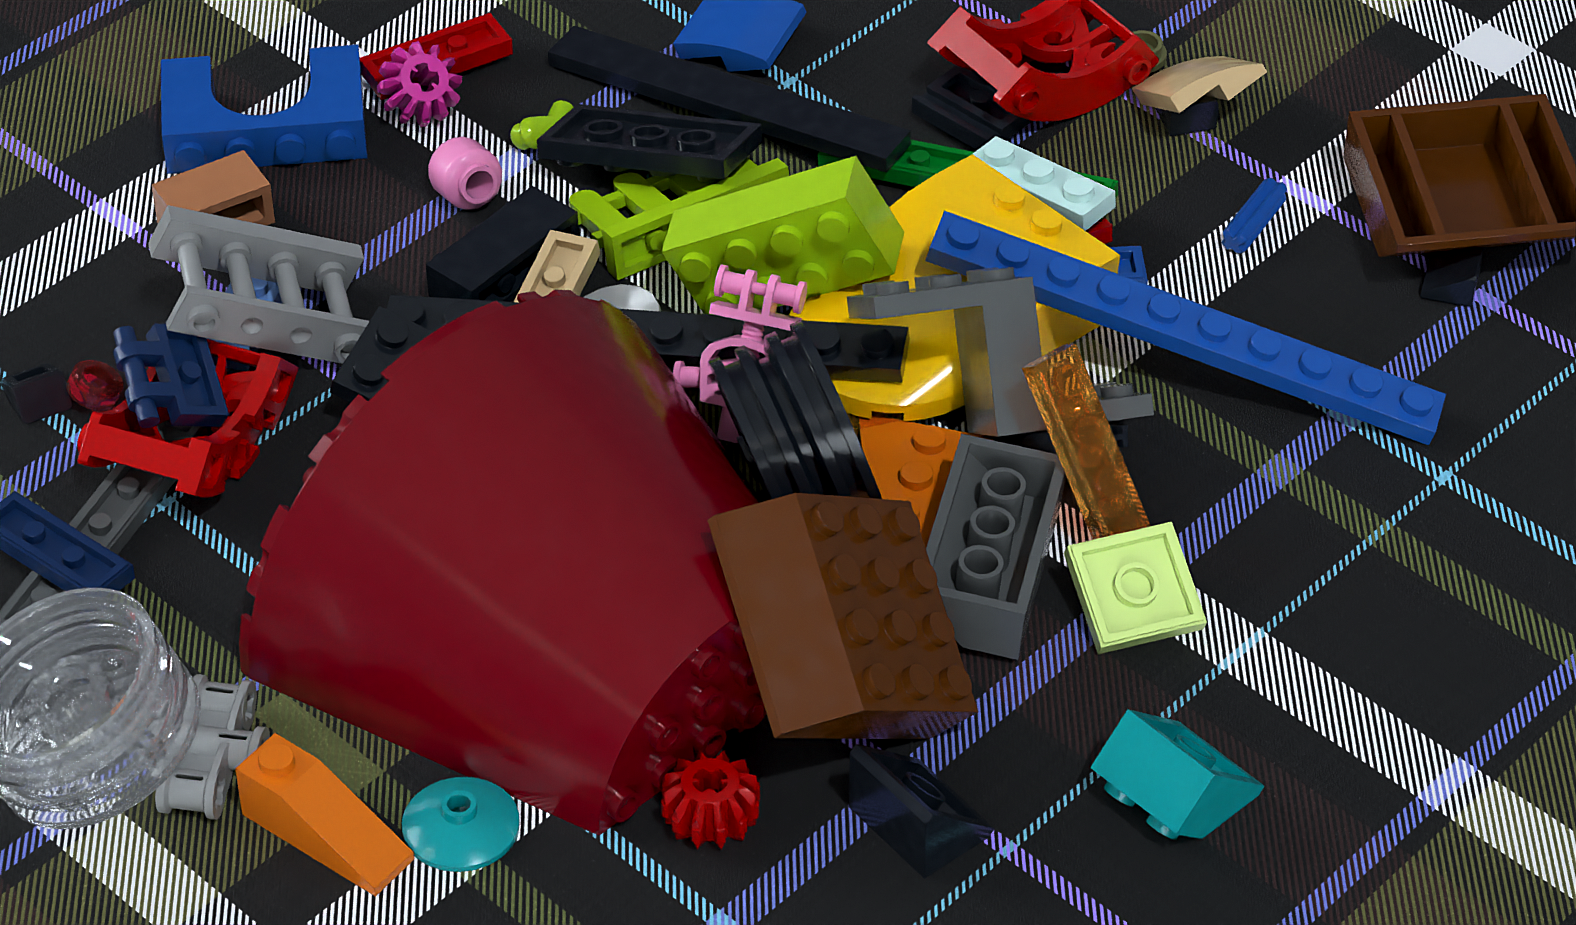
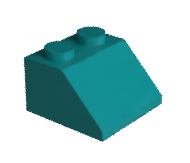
(1172, 776)

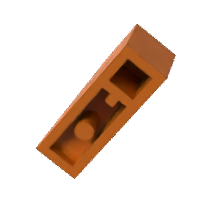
(319, 815)

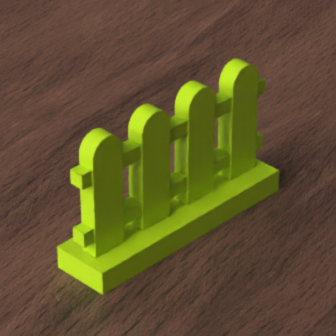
(638, 241)

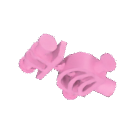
(754, 321)

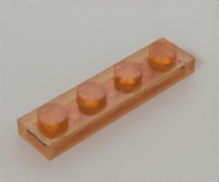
(1085, 443)

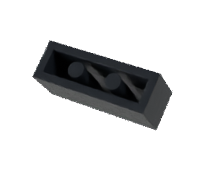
(500, 251)

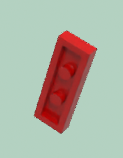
(468, 42)

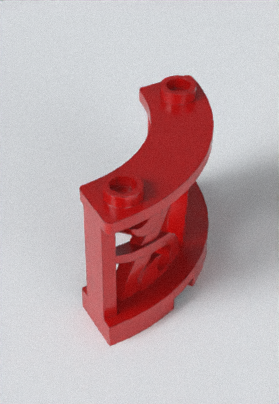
(1050, 34)
(201, 461)

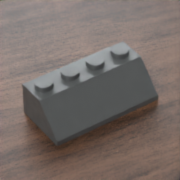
(994, 540)

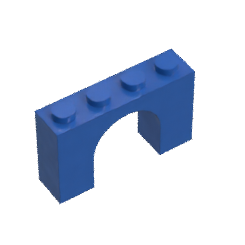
(318, 128)

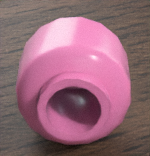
(465, 173)

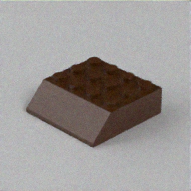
(1462, 175)
(842, 618)

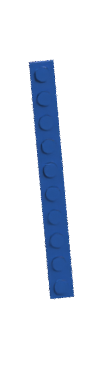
(1194, 330)

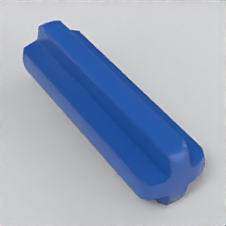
(1254, 215)

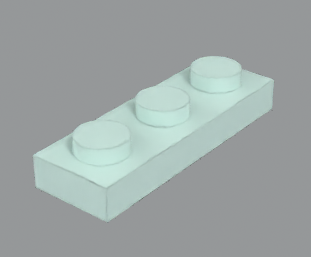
(1061, 189)

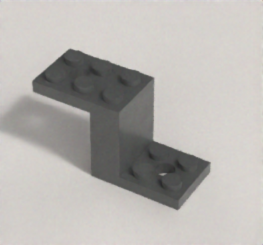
(994, 340)

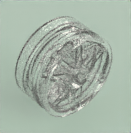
(89, 708)

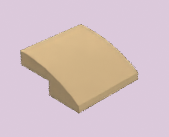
(1188, 81)

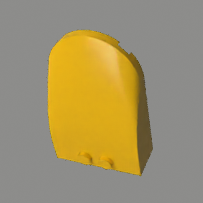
(933, 365)

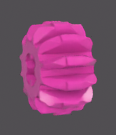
(430, 73)

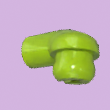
(525, 134)

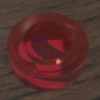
(95, 385)

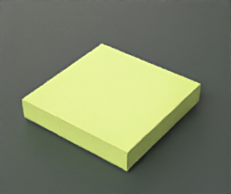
(1135, 587)

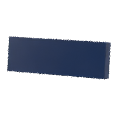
(58, 549)

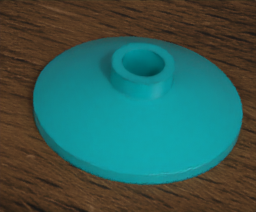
(460, 824)

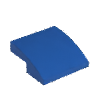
(740, 31)

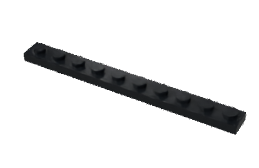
(845, 348)

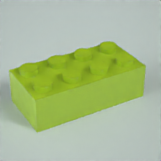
(804, 227)

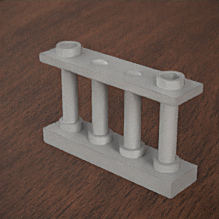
(267, 254)

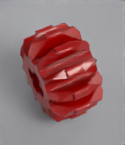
(710, 799)

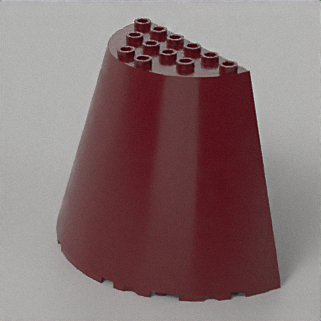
(516, 564)

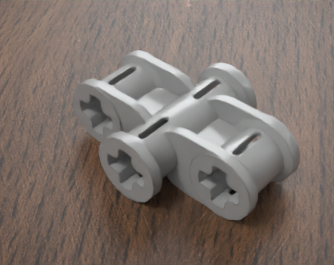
(216, 750)

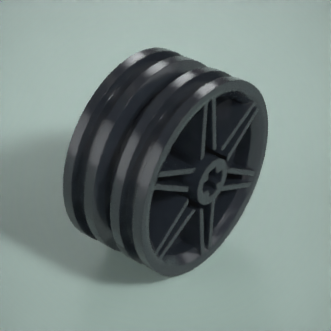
(793, 420)

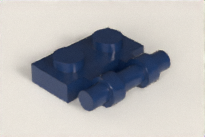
(185, 376)

